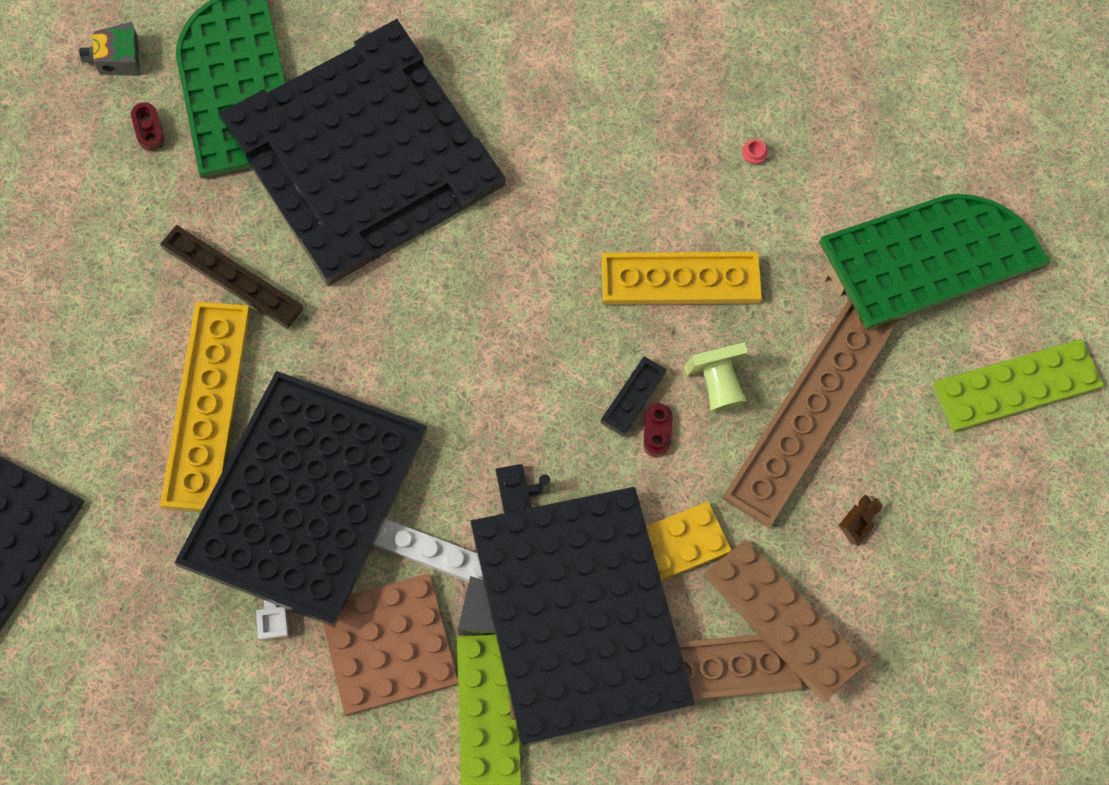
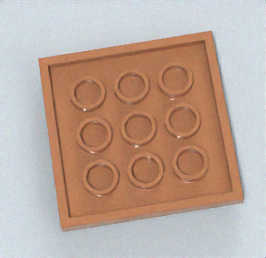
(390, 646)

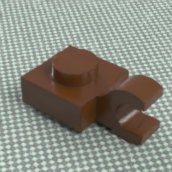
(859, 520)

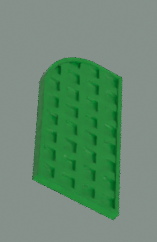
(222, 59)
(930, 255)

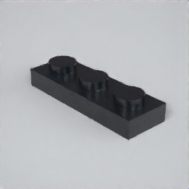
(633, 396)

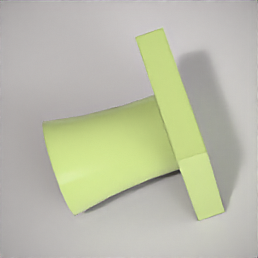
(719, 375)

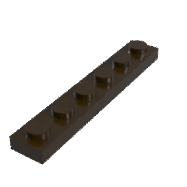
(232, 276)

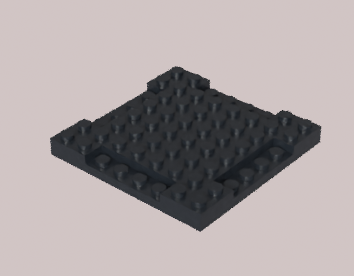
(362, 152)

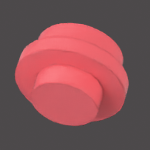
(754, 151)

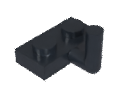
(514, 487)

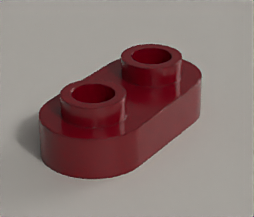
(147, 128)
(659, 429)

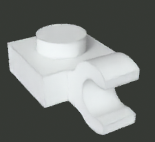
(272, 622)

